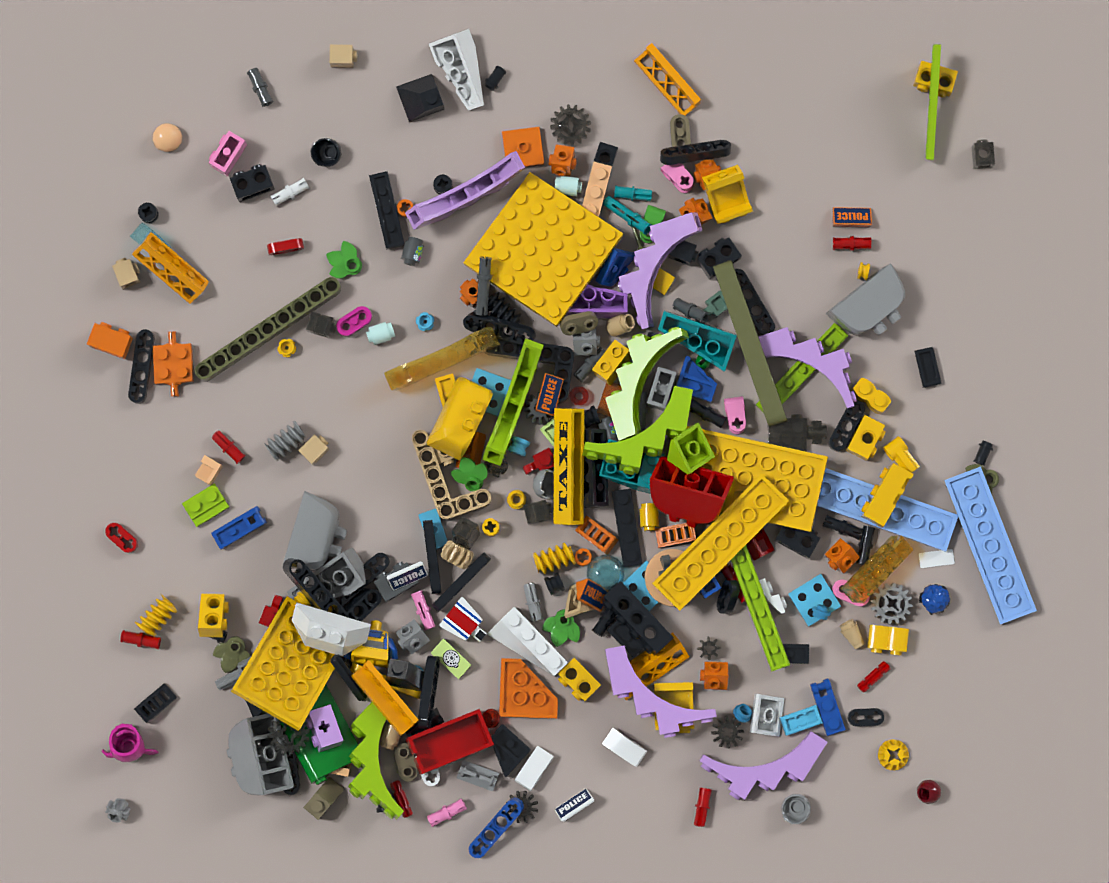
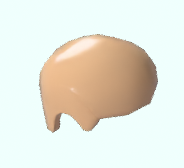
(167, 137)

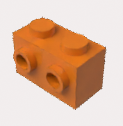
(110, 340)

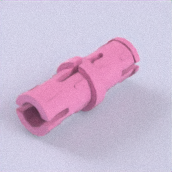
(423, 610)
(446, 812)

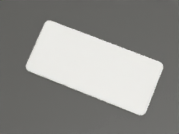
(936, 558)

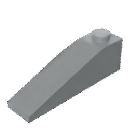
(339, 576)

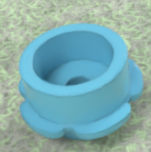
(425, 316)

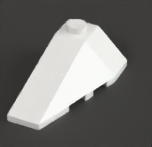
(459, 61)

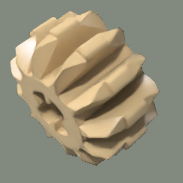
(457, 554)

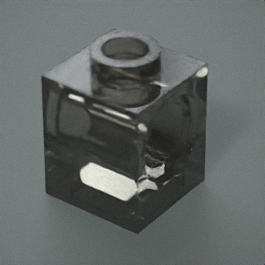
(980, 162)
(321, 325)
(538, 512)
(465, 532)

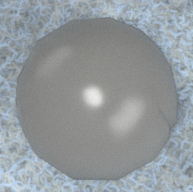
(544, 484)
(796, 809)

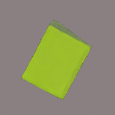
(690, 449)

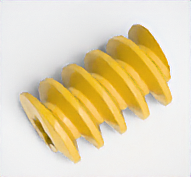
(554, 558)
(156, 616)

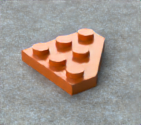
(524, 693)

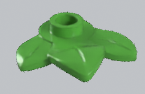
(342, 259)
(470, 472)
(561, 630)

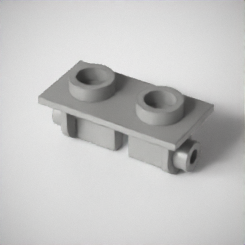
(477, 775)

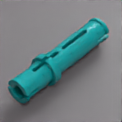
(612, 204)

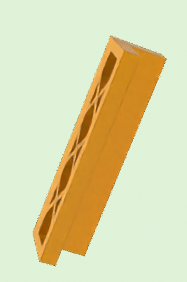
(673, 76)
(173, 265)
(648, 662)
(385, 698)

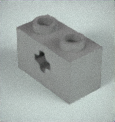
(661, 388)

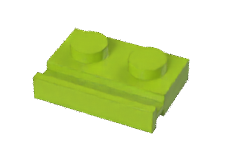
(205, 505)

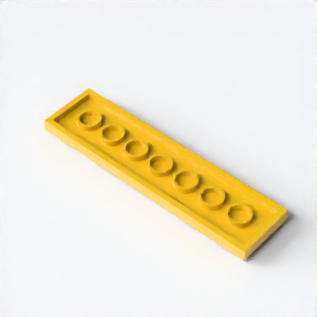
(720, 542)

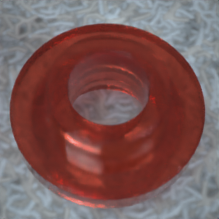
(583, 391)
(491, 718)

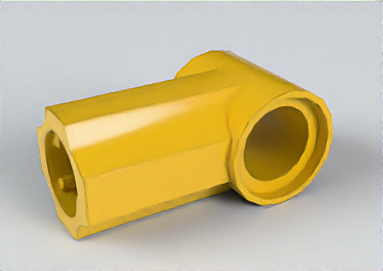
(898, 452)

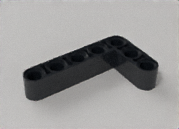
(555, 359)
(327, 599)

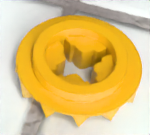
(883, 754)

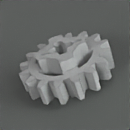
(885, 596)

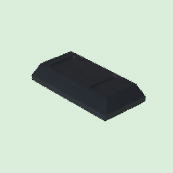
(927, 367)

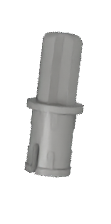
(533, 602)

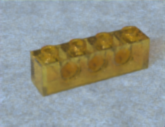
(877, 569)

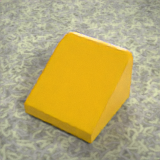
(663, 281)

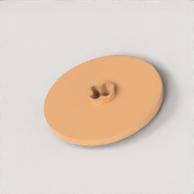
(651, 574)

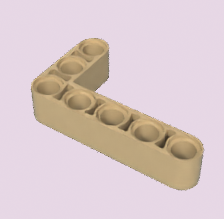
(440, 483)

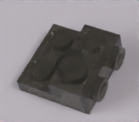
(790, 433)

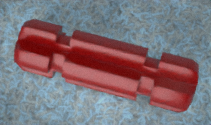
(874, 676)
(401, 798)

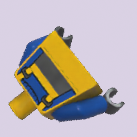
(377, 649)

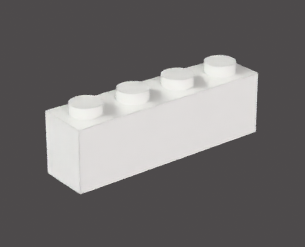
(521, 637)

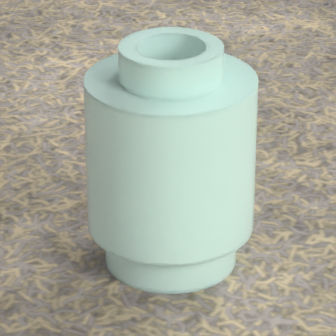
(568, 185)
(380, 333)

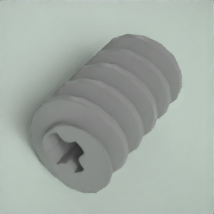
(285, 441)

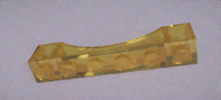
(442, 359)

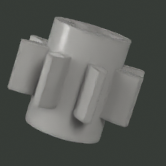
(117, 810)

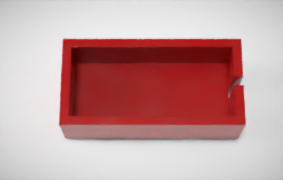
(449, 741)

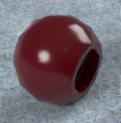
(928, 791)

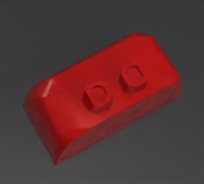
(690, 496)

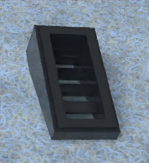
(160, 708)

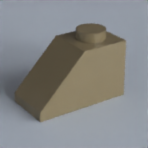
(323, 798)

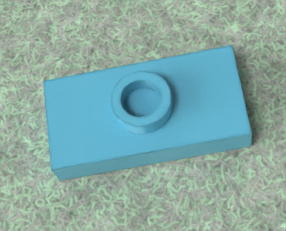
(440, 536)
(801, 720)

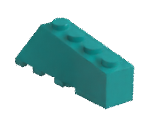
(705, 340)

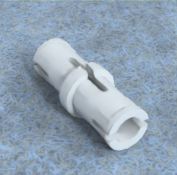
(290, 192)

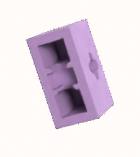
(325, 717)

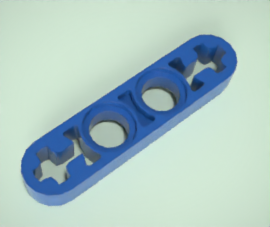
(496, 828)

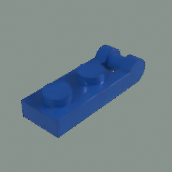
(238, 528)
(827, 707)

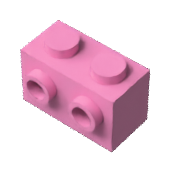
(227, 153)

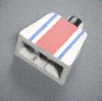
(463, 621)

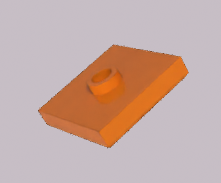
(526, 143)

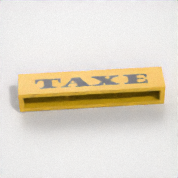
(568, 466)

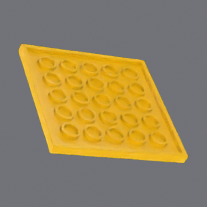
(544, 248)

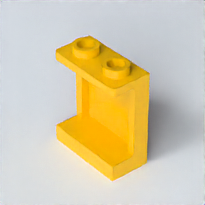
(727, 194)
(677, 694)

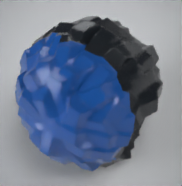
(935, 598)

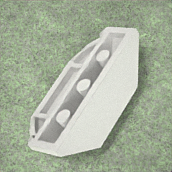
(328, 630)

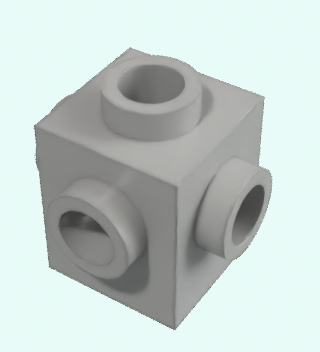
(586, 343)
(412, 637)

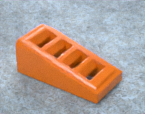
(676, 541)
(609, 545)

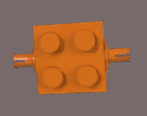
(173, 363)

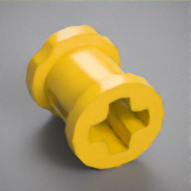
(485, 524)

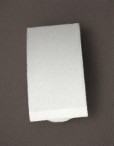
(775, 601)
(624, 747)
(534, 768)

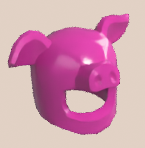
(127, 744)

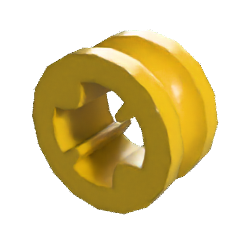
(863, 271)

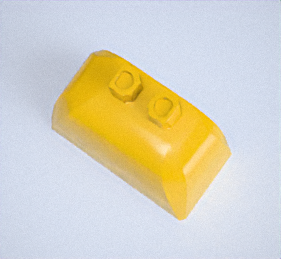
(460, 418)

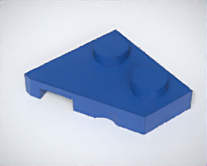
(615, 266)
(696, 379)

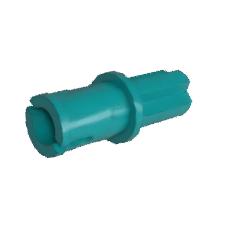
(632, 193)

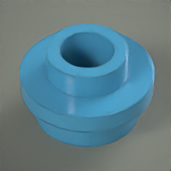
(821, 612)
(742, 713)

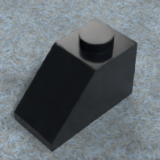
(404, 675)

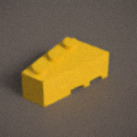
(886, 494)

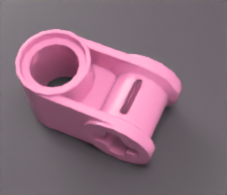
(676, 174)
(735, 411)

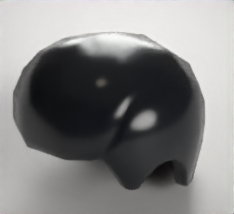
(326, 152)

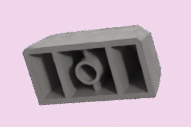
(870, 303)
(315, 533)
(255, 763)

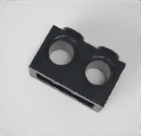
(253, 188)
(716, 254)
(795, 543)

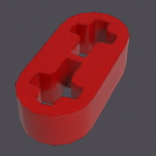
(285, 246)
(124, 534)

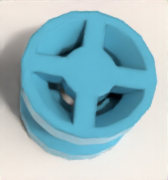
(519, 446)

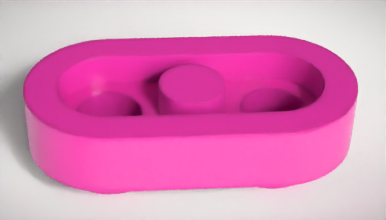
(353, 320)

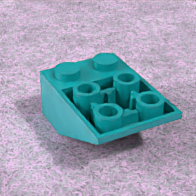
(638, 481)

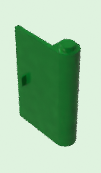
(321, 764)

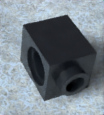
(606, 149)
(684, 253)

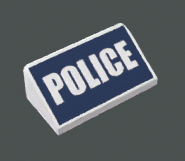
(407, 575)
(574, 805)

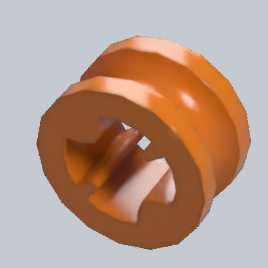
(399, 207)
(586, 562)

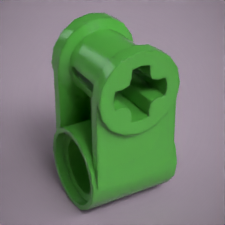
(653, 216)

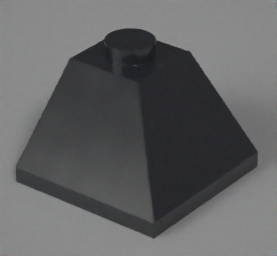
(420, 97)

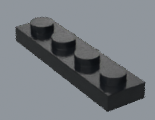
(386, 210)
(626, 527)

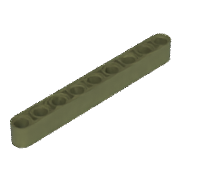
(263, 338)
(750, 343)

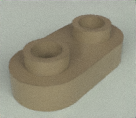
(682, 133)
(578, 323)
(405, 762)

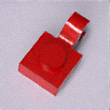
(542, 460)
(270, 612)

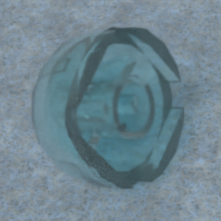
(605, 571)

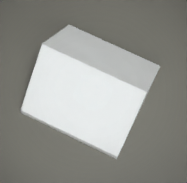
(766, 715)

